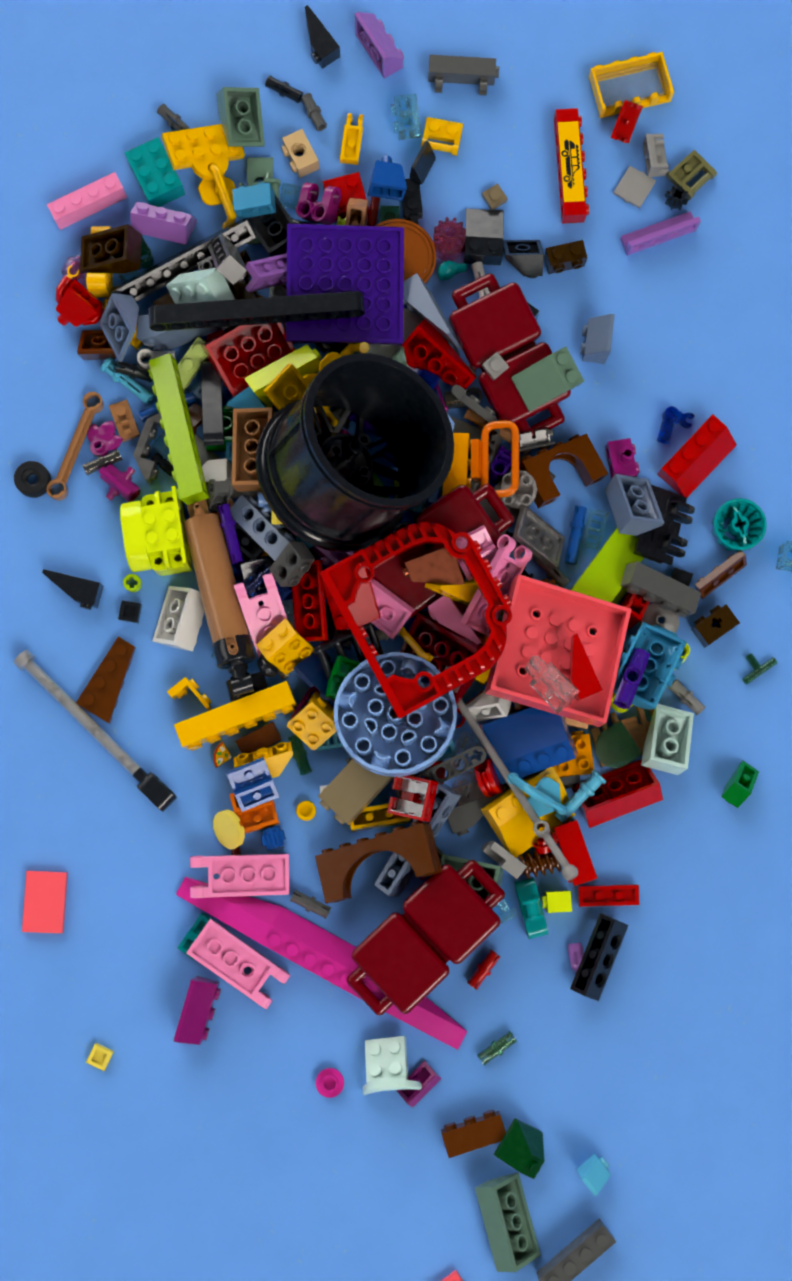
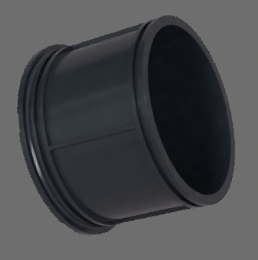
(324, 481)

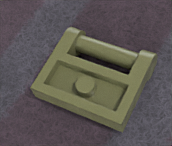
(688, 169)

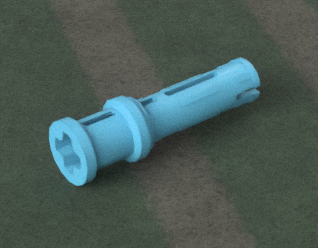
(145, 395)
(586, 789)

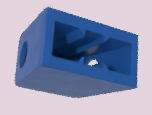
(387, 180)

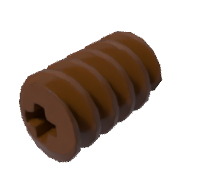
(539, 863)

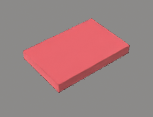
(44, 902)

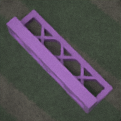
(659, 233)
(267, 272)

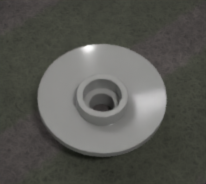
(651, 615)

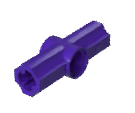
(627, 688)

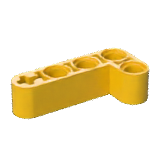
(99, 283)

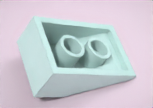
(668, 740)

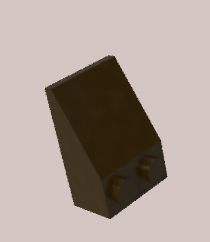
(111, 251)

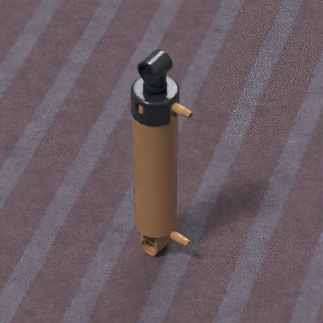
(220, 602)

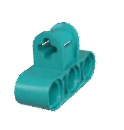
(531, 908)

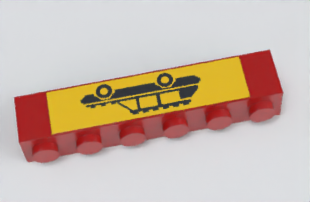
(570, 165)

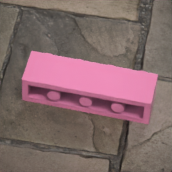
(87, 200)

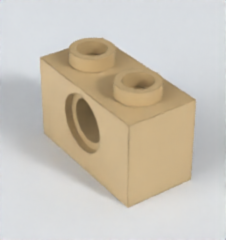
(298, 143)

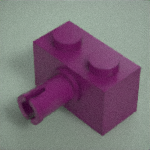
(621, 458)

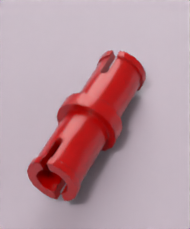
(483, 969)

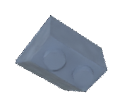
(597, 339)

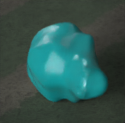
(449, 268)

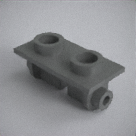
(541, 440)

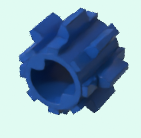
(273, 837)

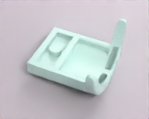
(387, 1066)

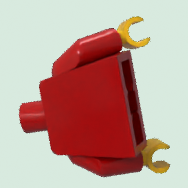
(77, 303)

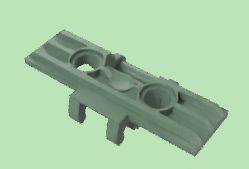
(261, 169)

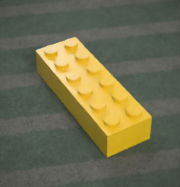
(236, 715)

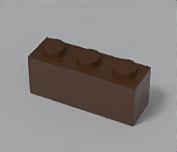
(473, 1133)

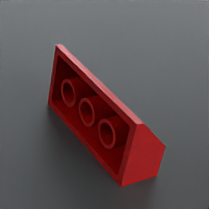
(698, 457)
(310, 605)
(624, 792)

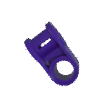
(502, 463)

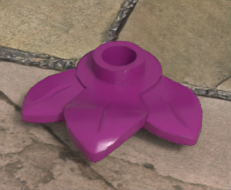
(105, 436)

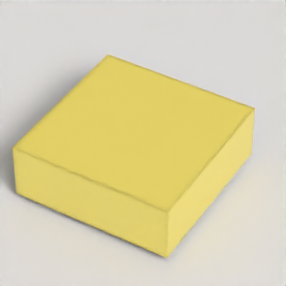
(100, 1056)

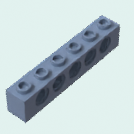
(398, 870)

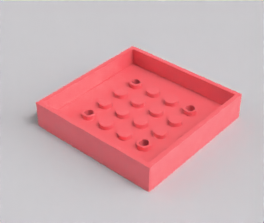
(549, 636)

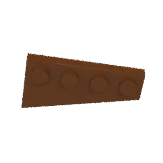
(105, 686)

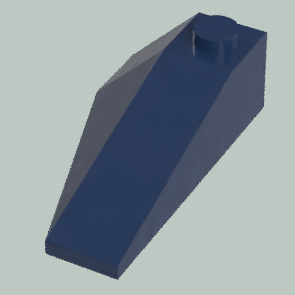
(312, 673)

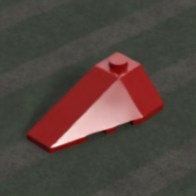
(431, 352)

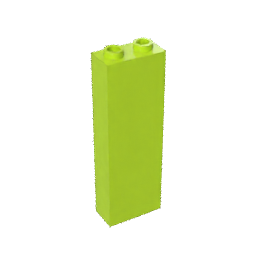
(606, 570)

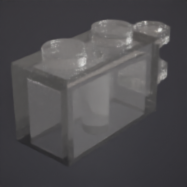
(551, 684)

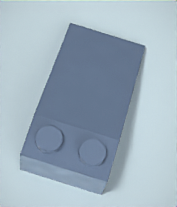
(421, 301)
(168, 339)

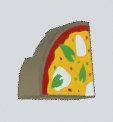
(221, 755)

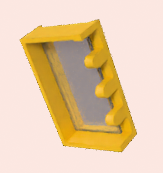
(638, 80)

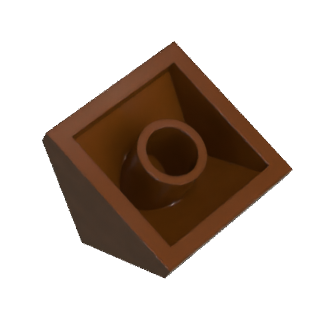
(94, 346)

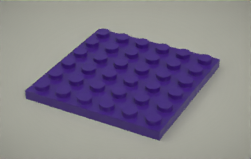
(346, 261)

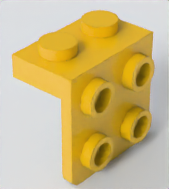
(284, 647)
(314, 722)

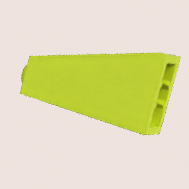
(303, 359)

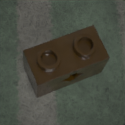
(725, 622)

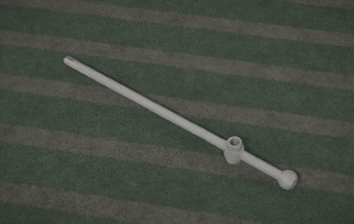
(569, 871)

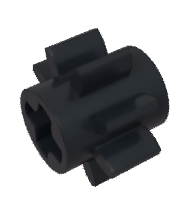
(676, 197)

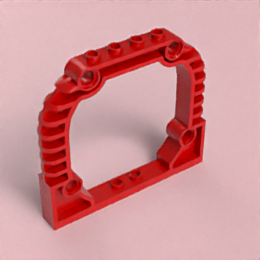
(344, 581)

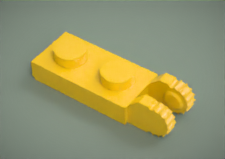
(352, 141)

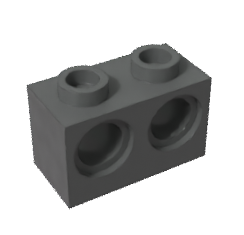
(292, 564)

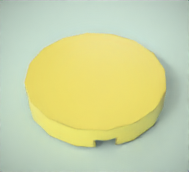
(228, 829)

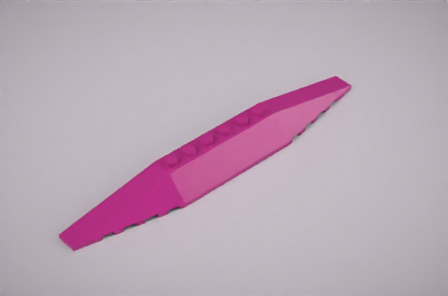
(315, 951)

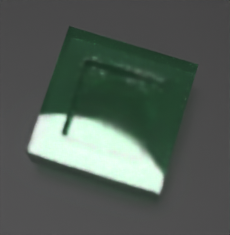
(389, 212)

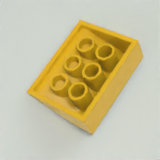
(512, 822)

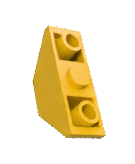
(275, 757)

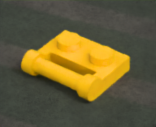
(443, 131)

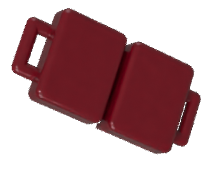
(506, 326)
(460, 513)
(412, 950)

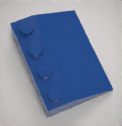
(530, 741)

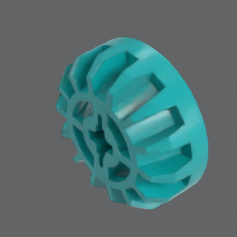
(742, 513)

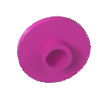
(329, 1082)

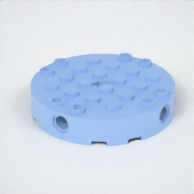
(389, 744)

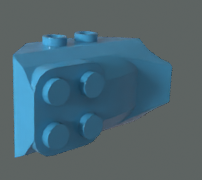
(664, 657)

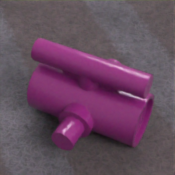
(120, 483)

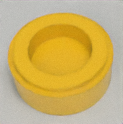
(306, 810)

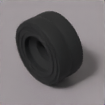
(21, 479)

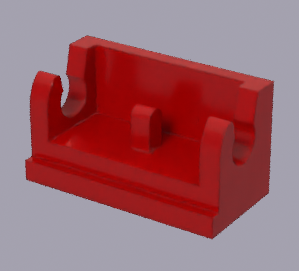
(626, 121)

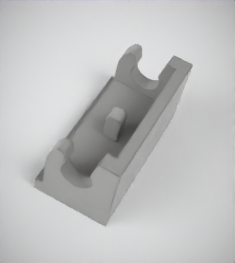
(655, 155)

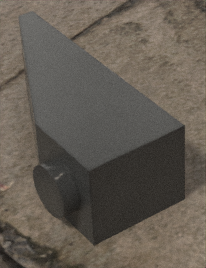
(468, 814)

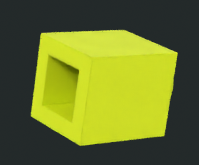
(557, 901)

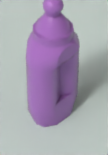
(575, 954)

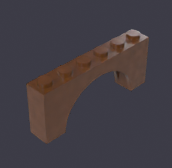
(339, 865)

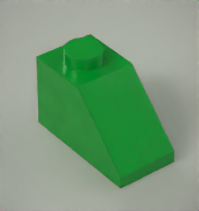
(740, 784)

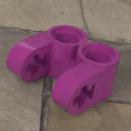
(318, 212)

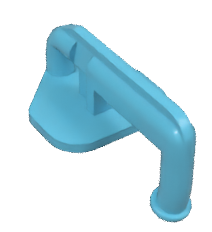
(543, 797)

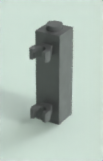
(462, 71)

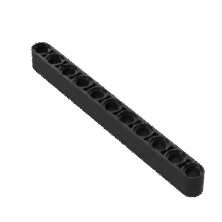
(256, 311)

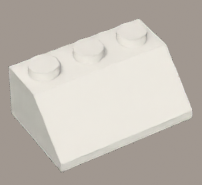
(180, 618)

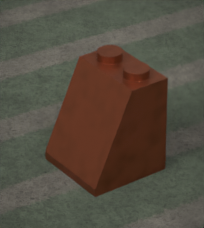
(432, 566)

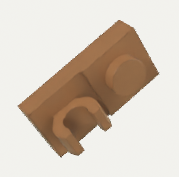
(124, 420)

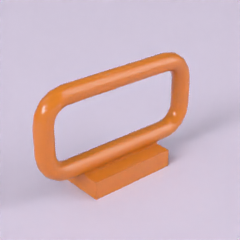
(480, 456)

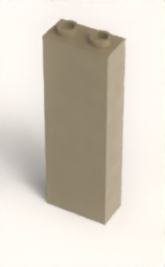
(352, 791)

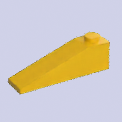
(460, 593)

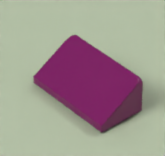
(428, 1079)

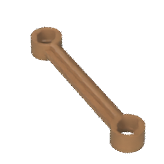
(75, 446)

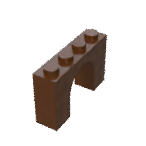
(578, 452)

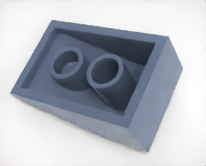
(120, 322)

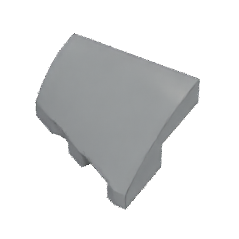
(504, 858)

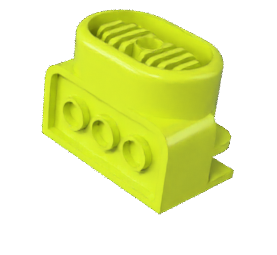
(156, 534)

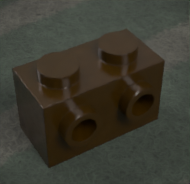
(565, 257)

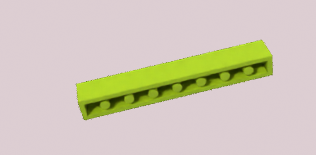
(178, 429)

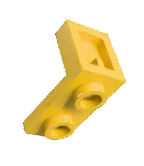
(180, 690)

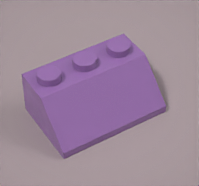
(378, 43)
(162, 223)

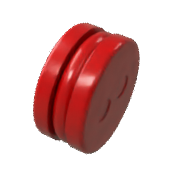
(488, 779)

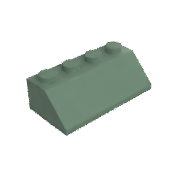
(507, 1222)

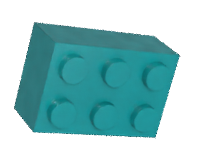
(154, 173)

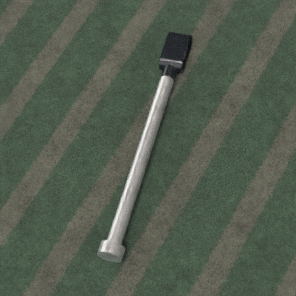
(148, 784)

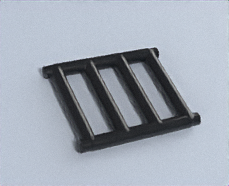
(336, 643)

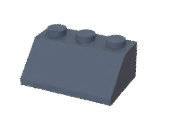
(633, 504)

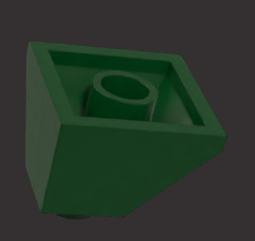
(522, 1148)

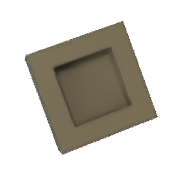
(494, 197)

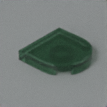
(616, 746)

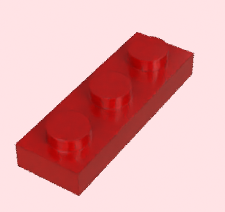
(608, 895)

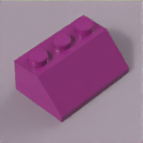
(197, 1011)

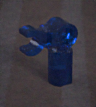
(671, 416)

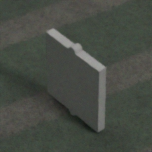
(634, 187)

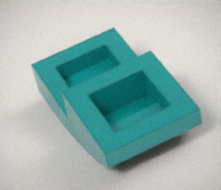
(193, 933)

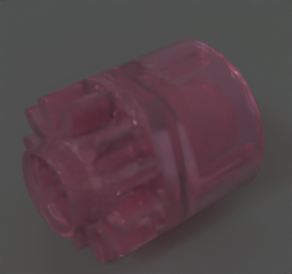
(449, 239)

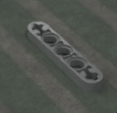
(449, 766)

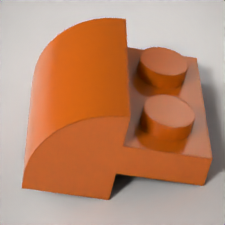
(257, 817)

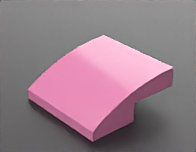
(486, 544)

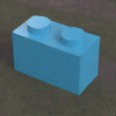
(254, 200)

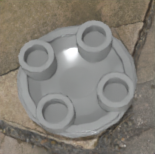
(525, 493)

